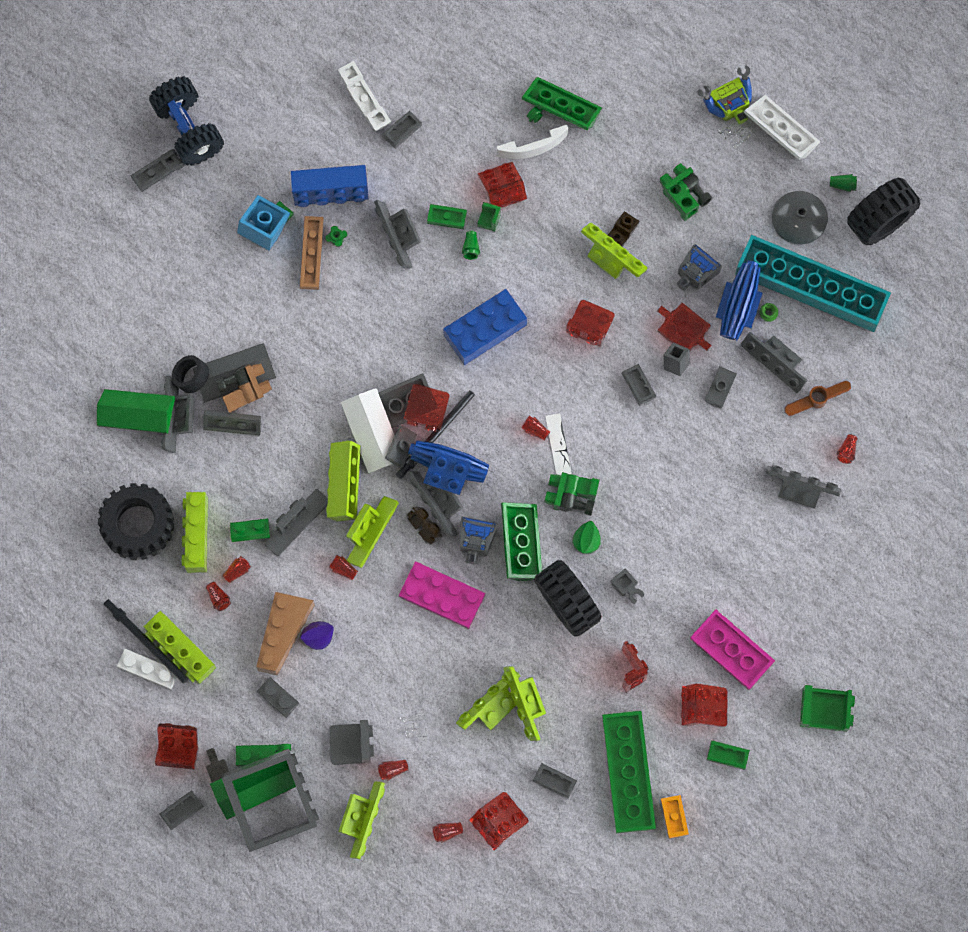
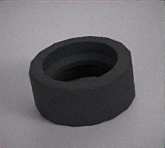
(198, 380)

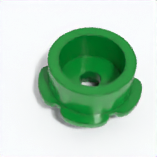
(534, 114)

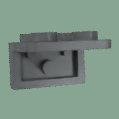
(351, 743)

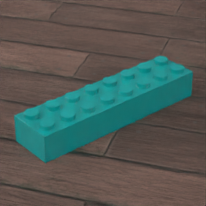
(816, 284)

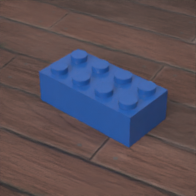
(329, 185)
(485, 326)

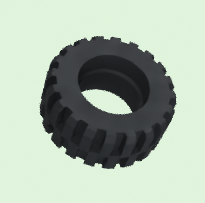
(883, 211)
(122, 501)
(568, 598)

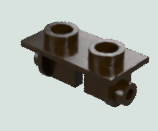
(420, 518)

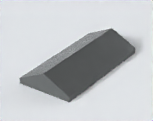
(227, 366)
(397, 397)

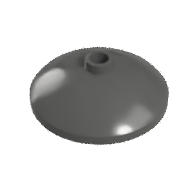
(797, 227)

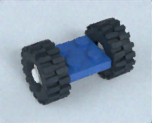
(174, 100)

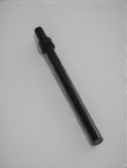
(410, 464)
(121, 617)

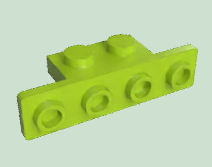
(610, 254)
(368, 528)
(527, 701)
(490, 707)
(359, 818)

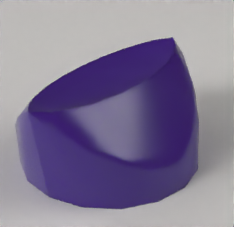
(317, 635)

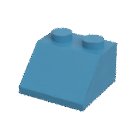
(263, 222)

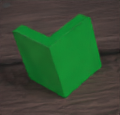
(489, 216)

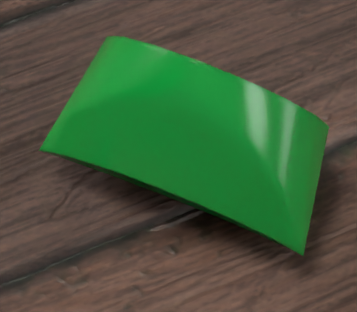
(586, 538)

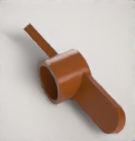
(808, 402)

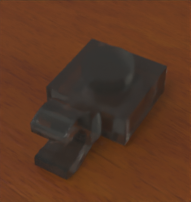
(216, 767)

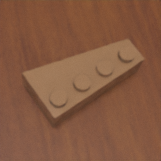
(282, 630)

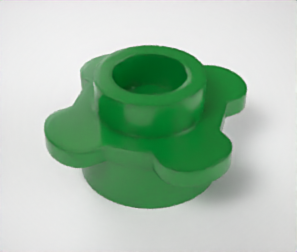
(336, 241)

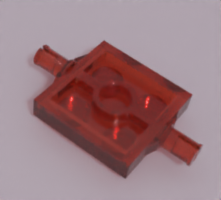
(684, 327)

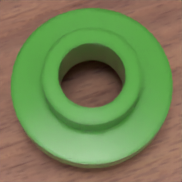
(771, 307)

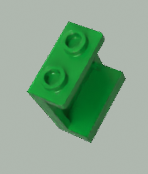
(826, 709)

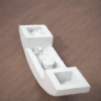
(363, 96)
(510, 151)

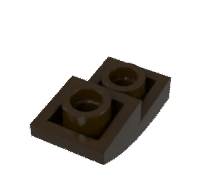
(623, 228)

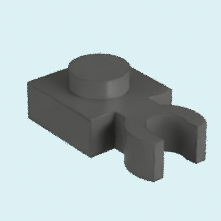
(626, 583)

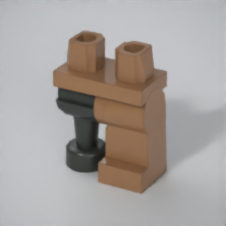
(248, 390)

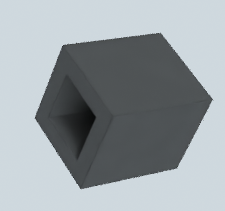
(676, 359)

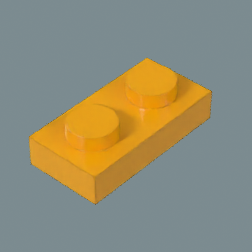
(674, 816)

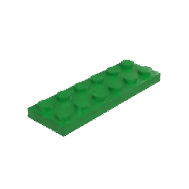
(628, 772)

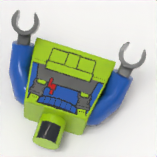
(730, 99)

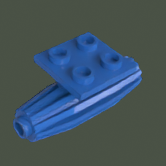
(740, 301)
(447, 466)

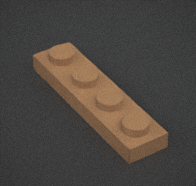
(311, 253)

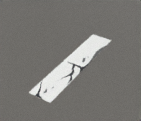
(558, 444)

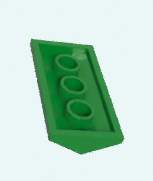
(562, 103)
(135, 411)
(521, 541)
(255, 787)

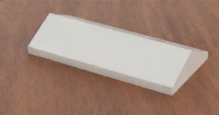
(782, 127)
(369, 428)

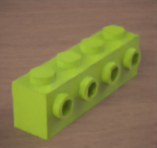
(343, 481)
(195, 532)
(180, 647)

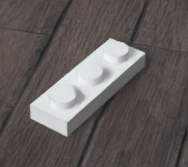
(146, 669)

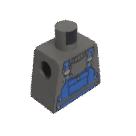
(697, 269)
(476, 538)

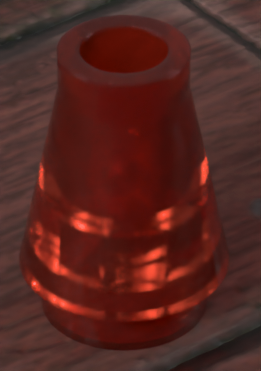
(535, 427)
(847, 451)
(343, 567)
(238, 568)
(218, 597)
(391, 769)
(446, 831)

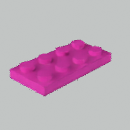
(442, 595)
(732, 649)

